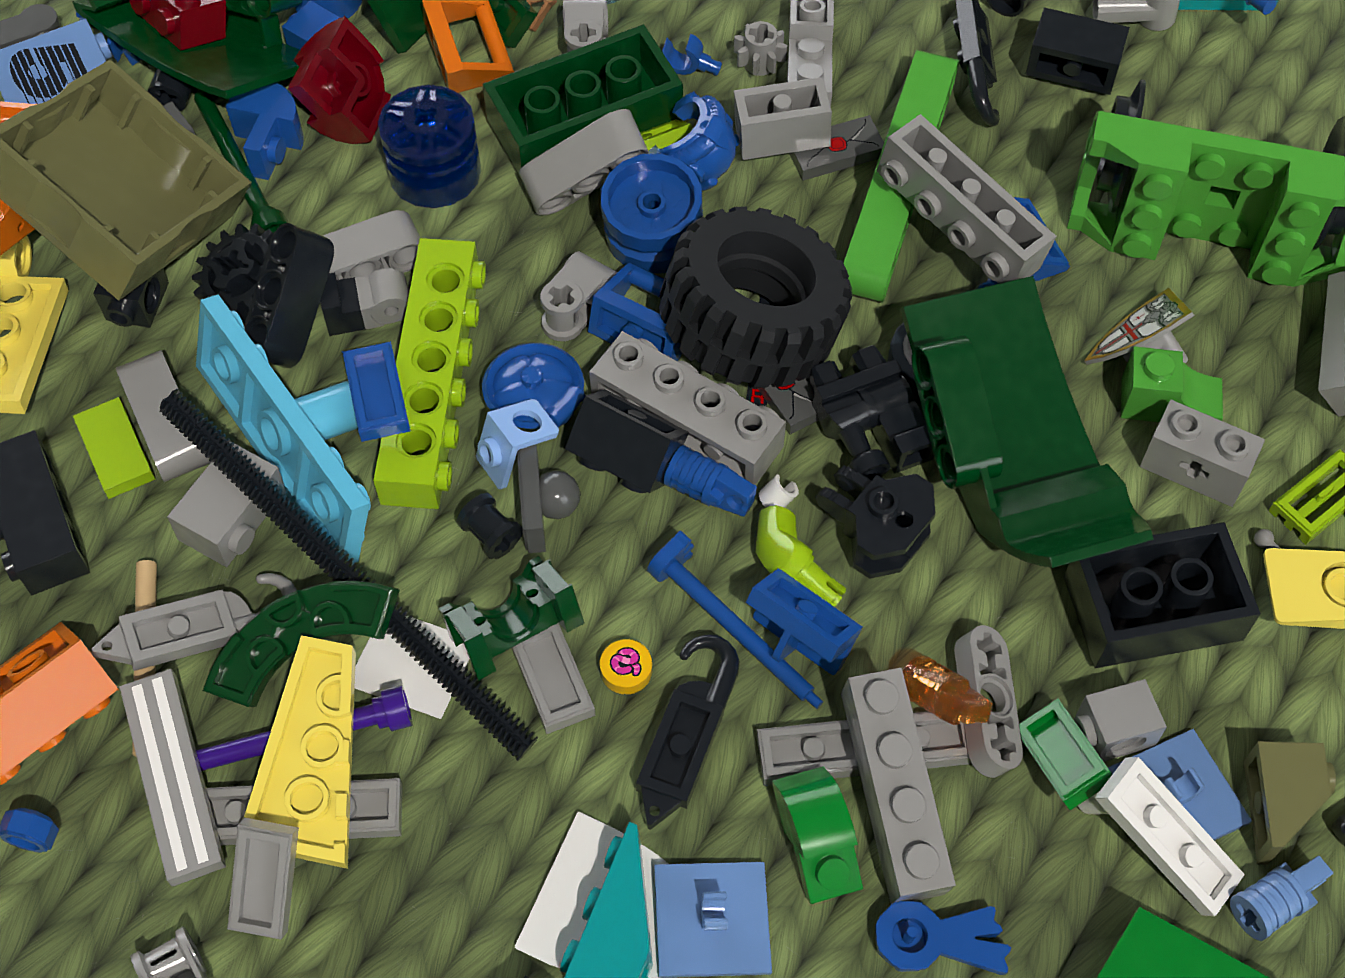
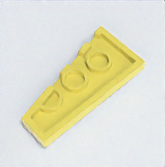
(309, 753)

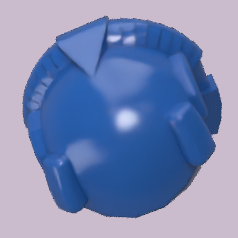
(711, 142)

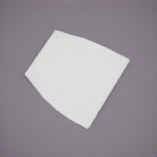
(561, 902)

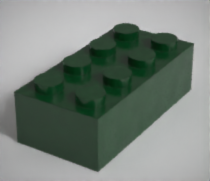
(570, 91)

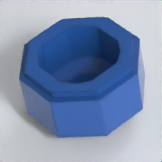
(28, 830)

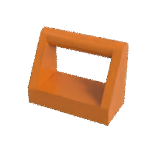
(464, 75)

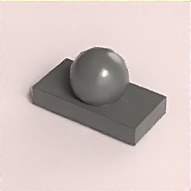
(548, 495)

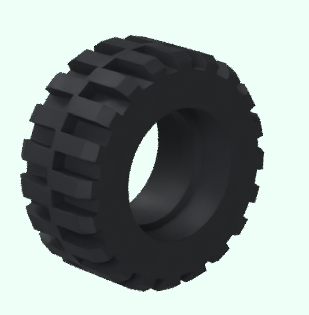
(741, 335)

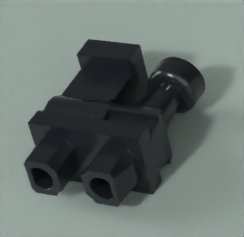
(875, 400)

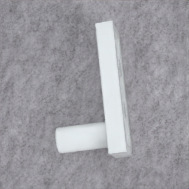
(1167, 835)

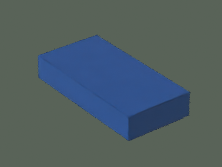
(376, 391)

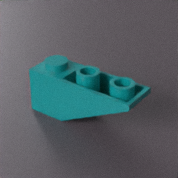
(617, 929)

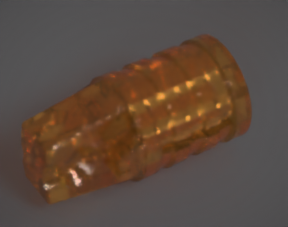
(944, 692)

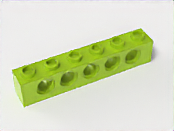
(438, 268)

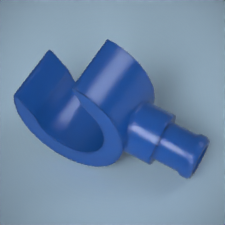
(693, 60)

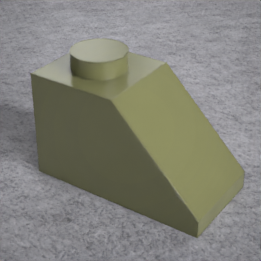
(1284, 791)

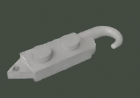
(181, 627)

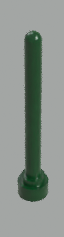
(263, 214)

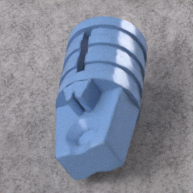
(1278, 897)

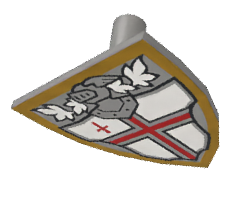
(1144, 327)

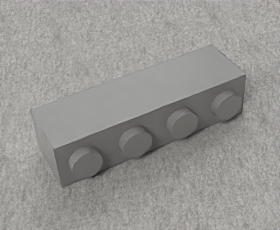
(897, 787)

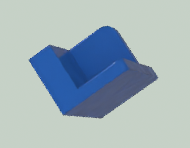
(803, 621)

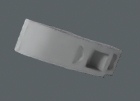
(811, 41)

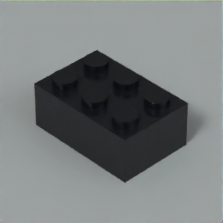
(1162, 596)

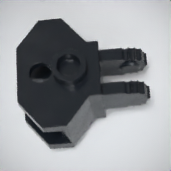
(885, 520)

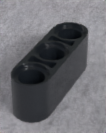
(289, 293)

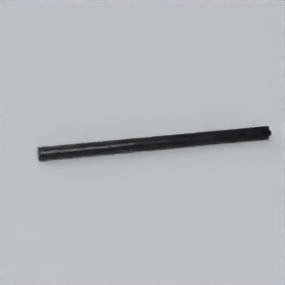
(323, 552)

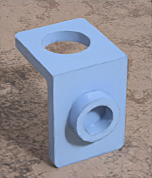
(503, 439)

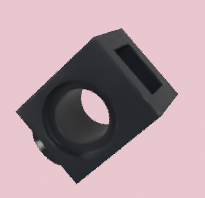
(138, 306)

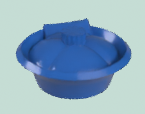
(535, 373)

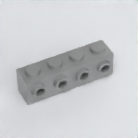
(964, 202)
(714, 414)

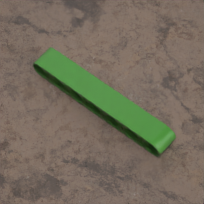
(885, 210)

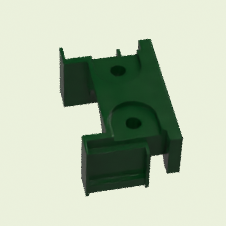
(536, 603)

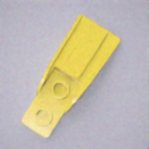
(1306, 587)

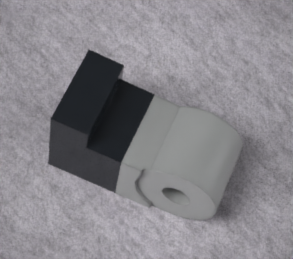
(364, 301)

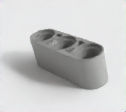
(581, 162)
(374, 245)
(146, 385)

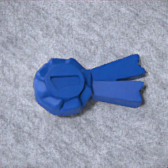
(914, 936)

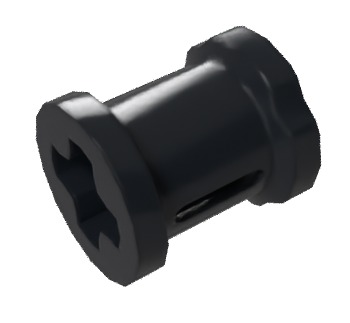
(489, 526)

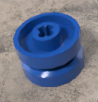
(648, 208)

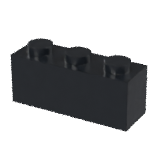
(36, 518)

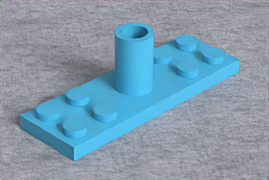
(284, 428)

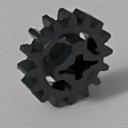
(233, 267)

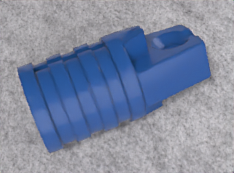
(709, 482)

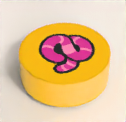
(626, 666)

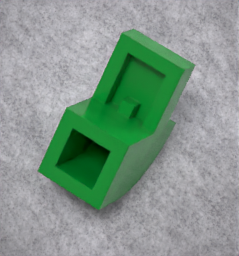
(821, 832)

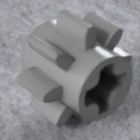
(760, 48)

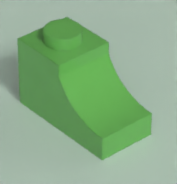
(1161, 376)

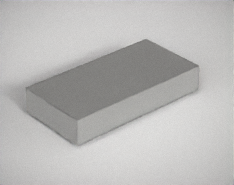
(553, 680)
(262, 878)

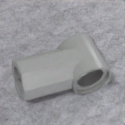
(1151, 14)

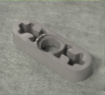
(985, 662)

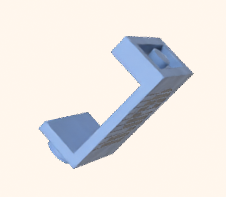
(46, 63)

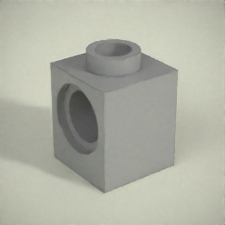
(1121, 720)

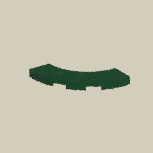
(274, 634)

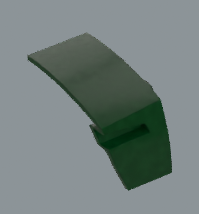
(227, 67)
(1012, 430)

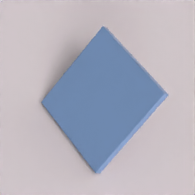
(1196, 783)
(712, 920)

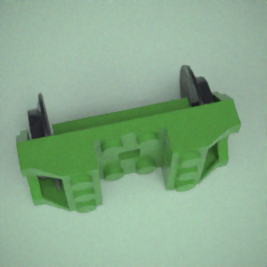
(1214, 191)

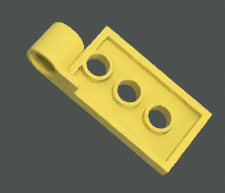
(30, 322)

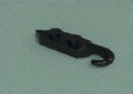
(976, 56)
(686, 733)

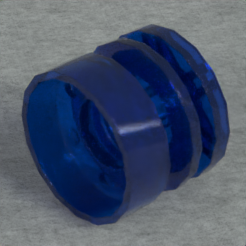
(430, 146)

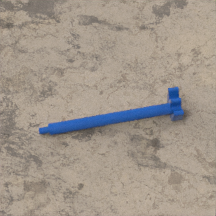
(670, 562)

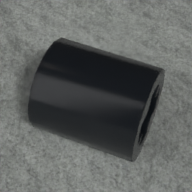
(168, 88)

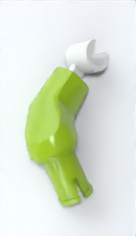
(780, 548)

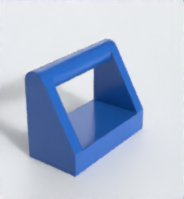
(615, 313)

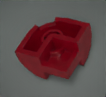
(340, 83)

